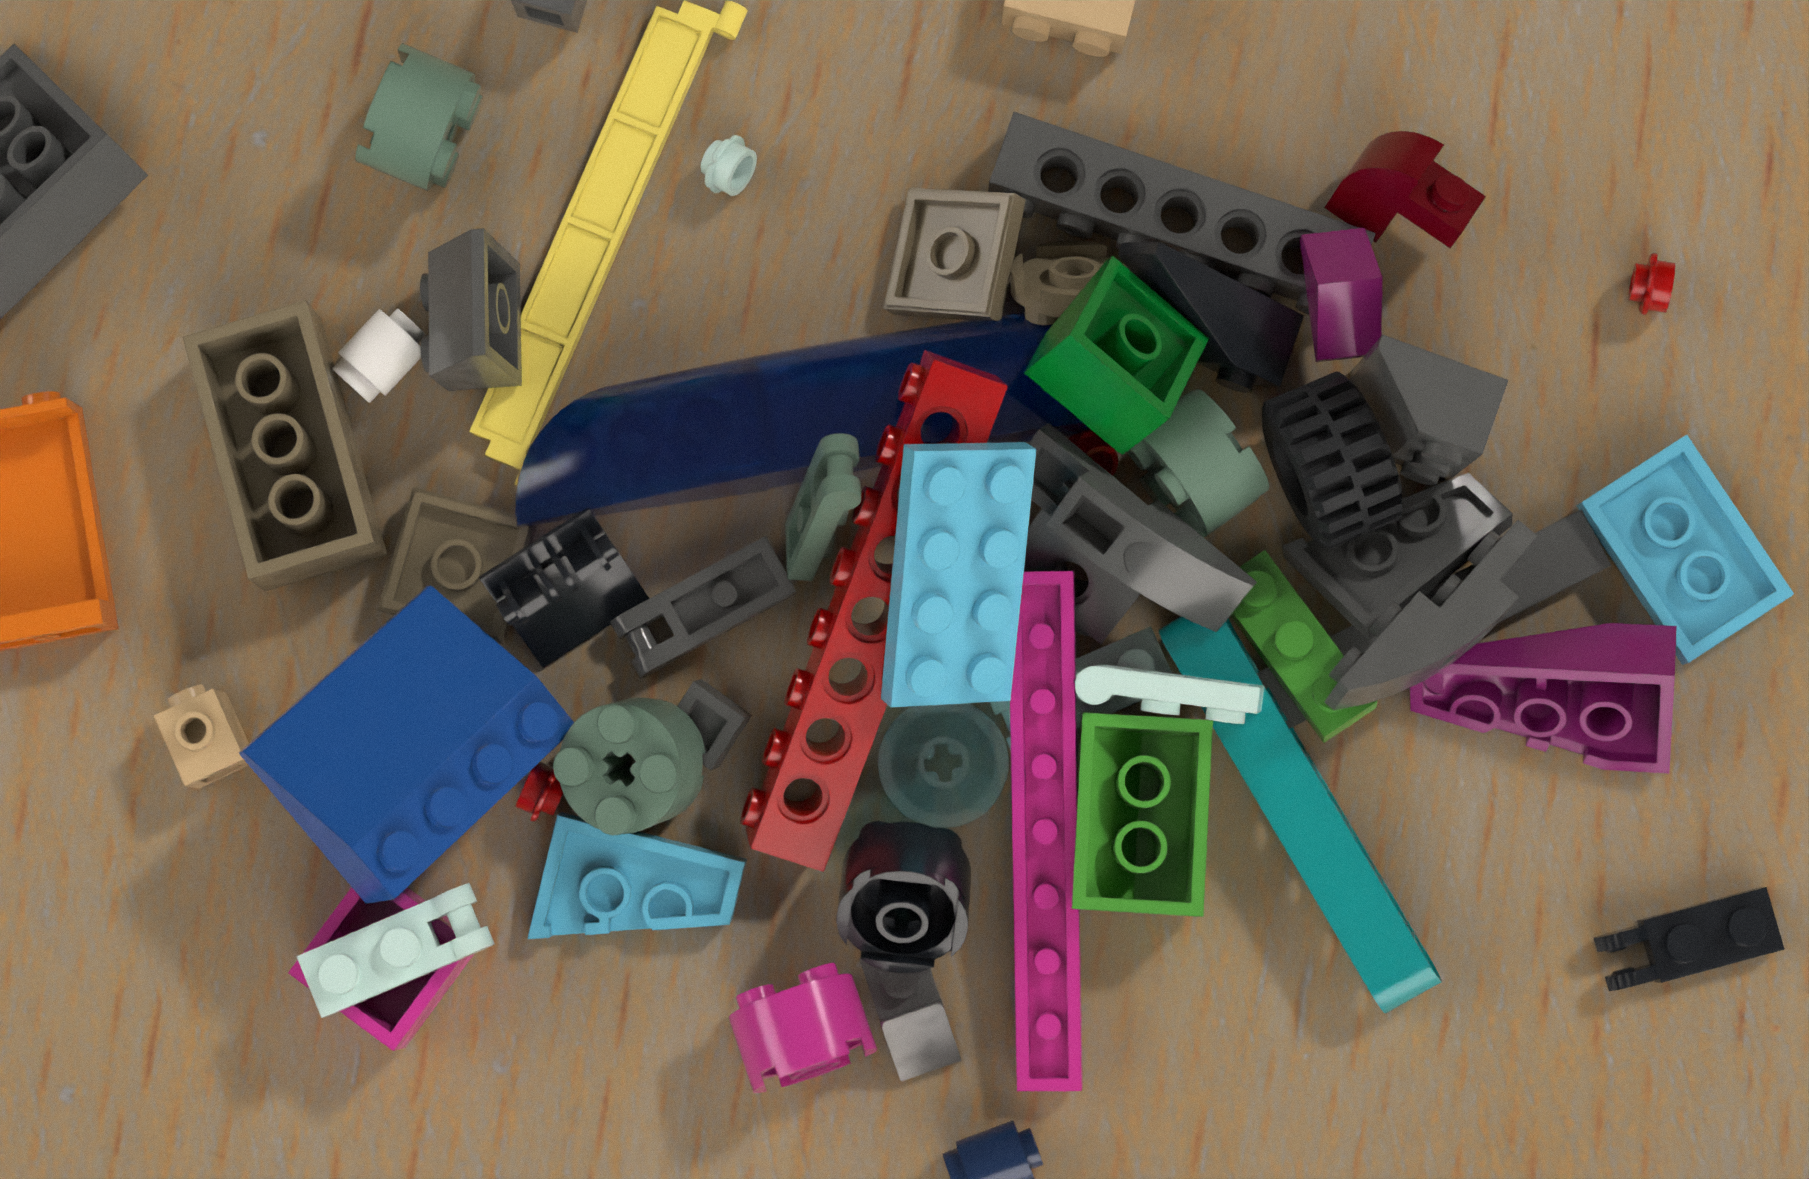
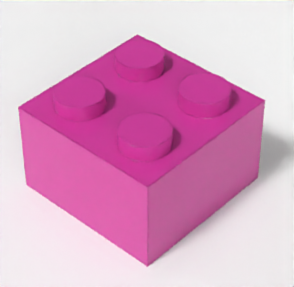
(400, 1012)

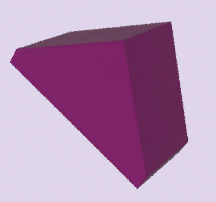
(1342, 293)

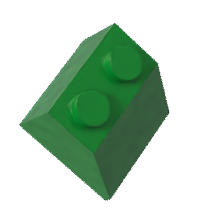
(1118, 357)

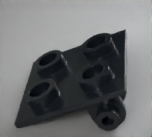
(563, 587)

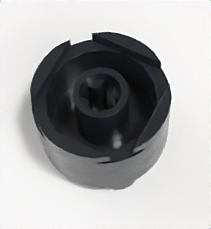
(904, 895)

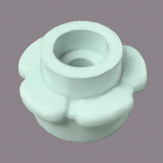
(728, 165)

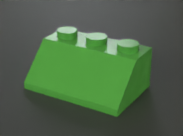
(1142, 814)

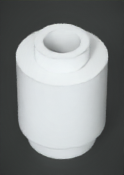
(380, 354)

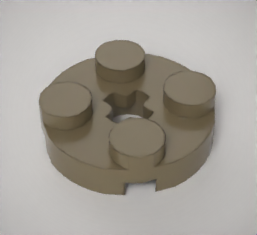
(1055, 277)

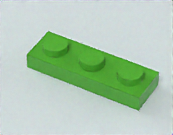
(1293, 646)

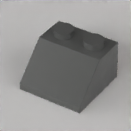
(472, 314)

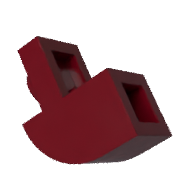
(1401, 177)

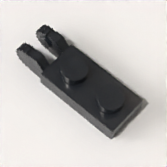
(1696, 938)

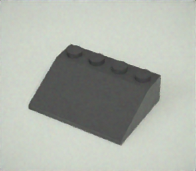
(54, 175)

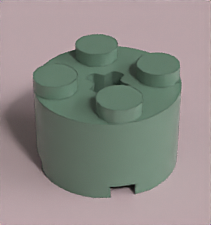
(418, 118)
(1199, 465)
(597, 770)

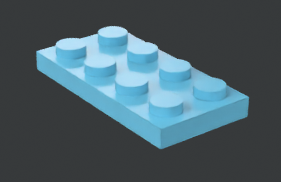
(957, 573)

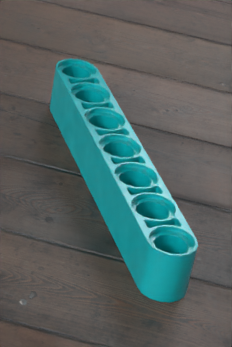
(1309, 822)

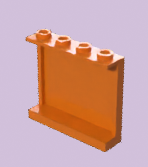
(50, 527)

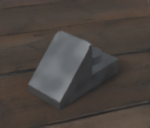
(912, 1020)

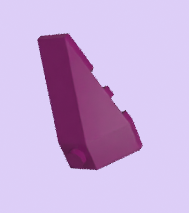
(1577, 689)

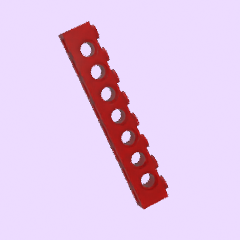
(808, 828)

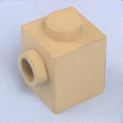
(202, 735)

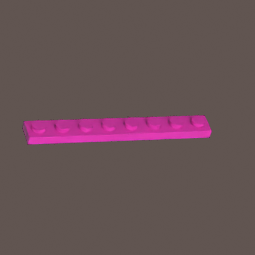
(1044, 837)

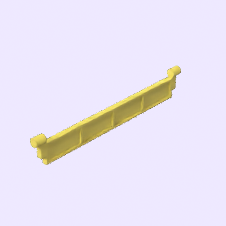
(599, 220)

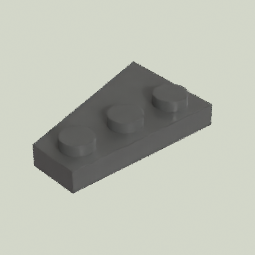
(1405, 556)

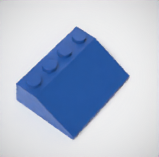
(407, 744)

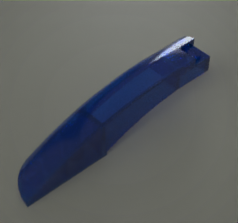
(761, 419)

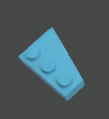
(631, 883)

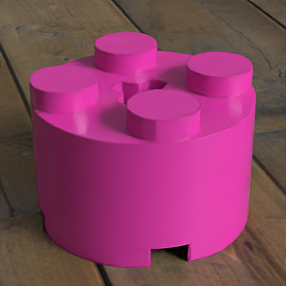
(800, 1028)

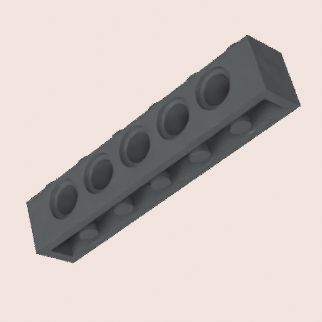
(1155, 186)

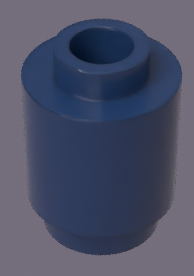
(995, 1155)

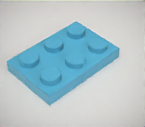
(1685, 549)

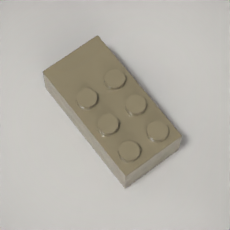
(284, 446)

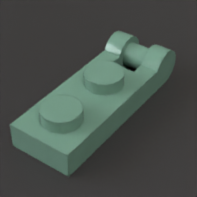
(822, 505)

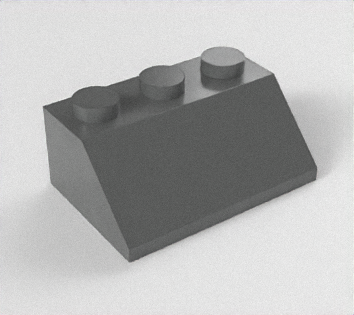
(1428, 407)

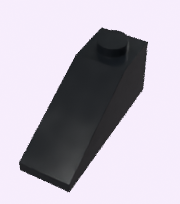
(1245, 329)

